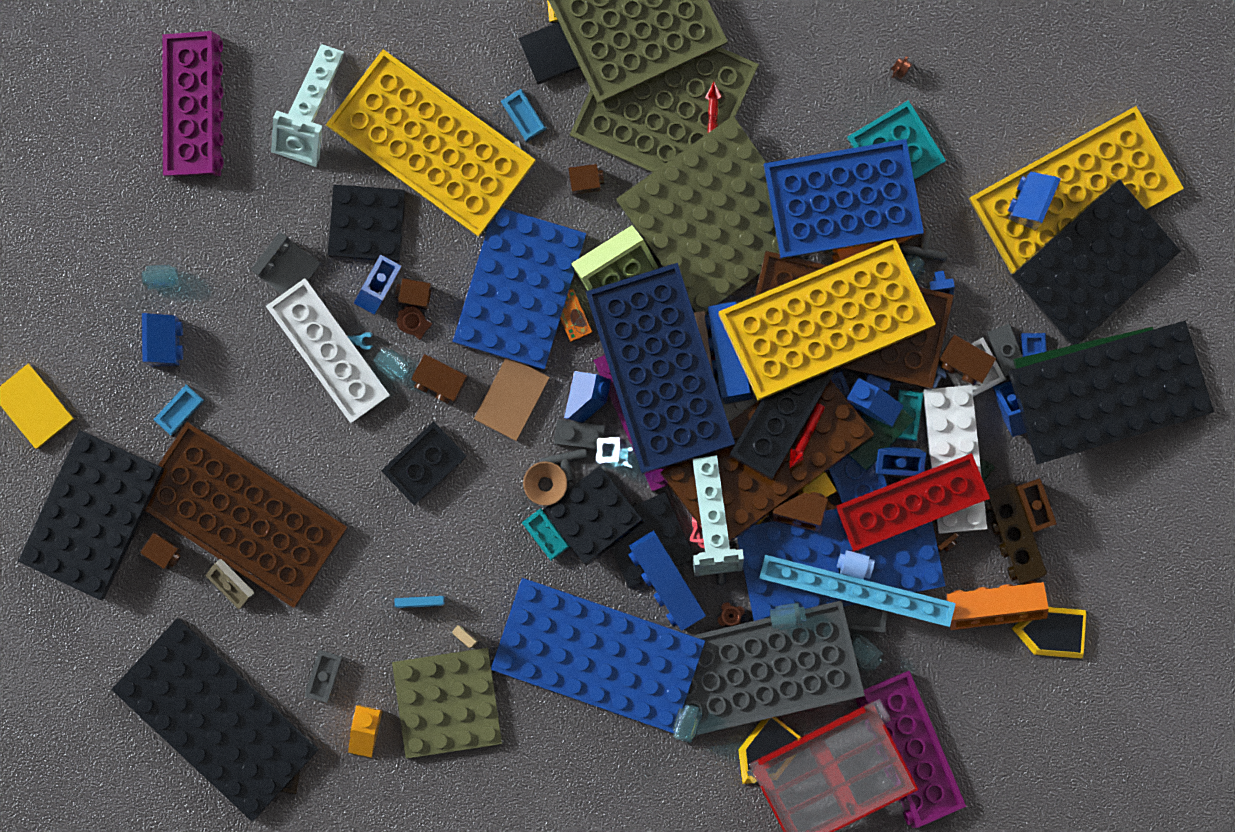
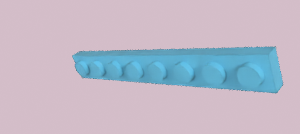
(857, 590)

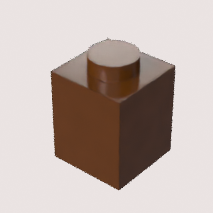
(585, 179)
(413, 293)
(161, 551)

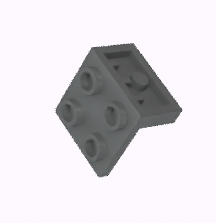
(284, 264)

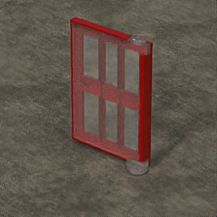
(835, 773)

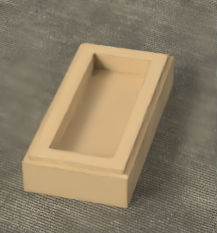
(465, 636)

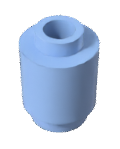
(855, 565)

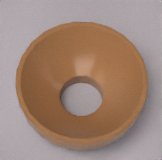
(539, 471)

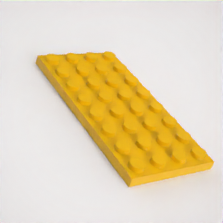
(431, 143)
(1087, 167)
(826, 319)

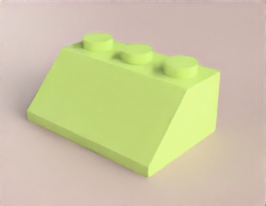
(615, 260)

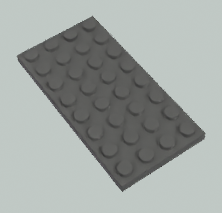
(770, 672)

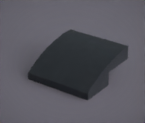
(548, 53)

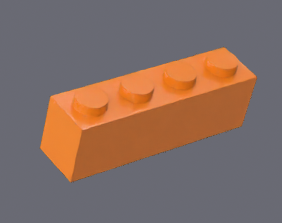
(998, 605)

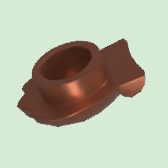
(412, 322)

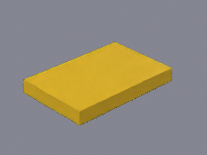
(33, 406)

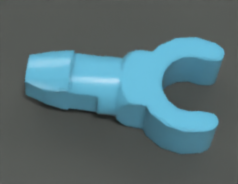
(359, 340)

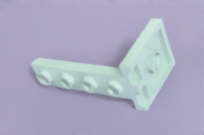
(295, 133)
(717, 555)

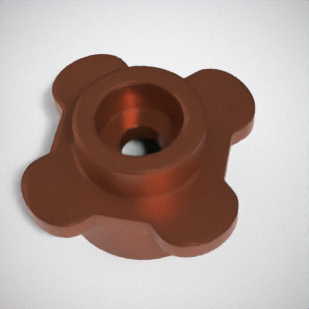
(901, 67)
(728, 609)

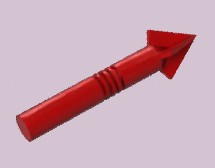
(713, 96)
(796, 454)

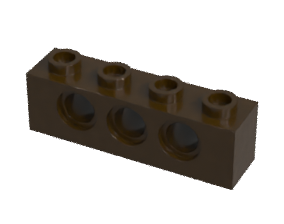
(1034, 565)

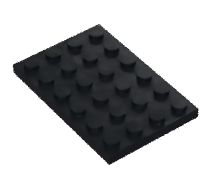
(1095, 263)
(91, 515)

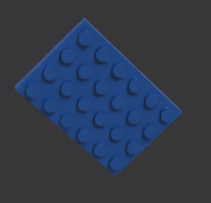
(843, 198)
(519, 288)

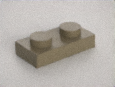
(229, 583)

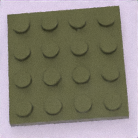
(447, 702)

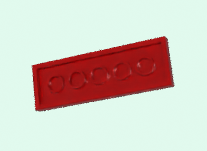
(912, 502)

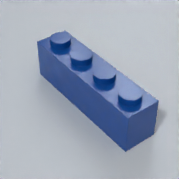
(733, 382)
(667, 581)

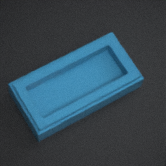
(523, 115)
(179, 410)
(419, 601)

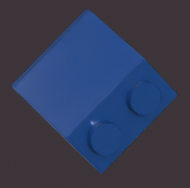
(1033, 200)
(161, 340)

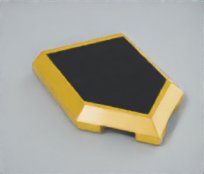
(1057, 635)
(764, 739)

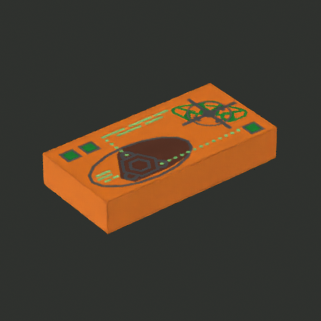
(574, 319)

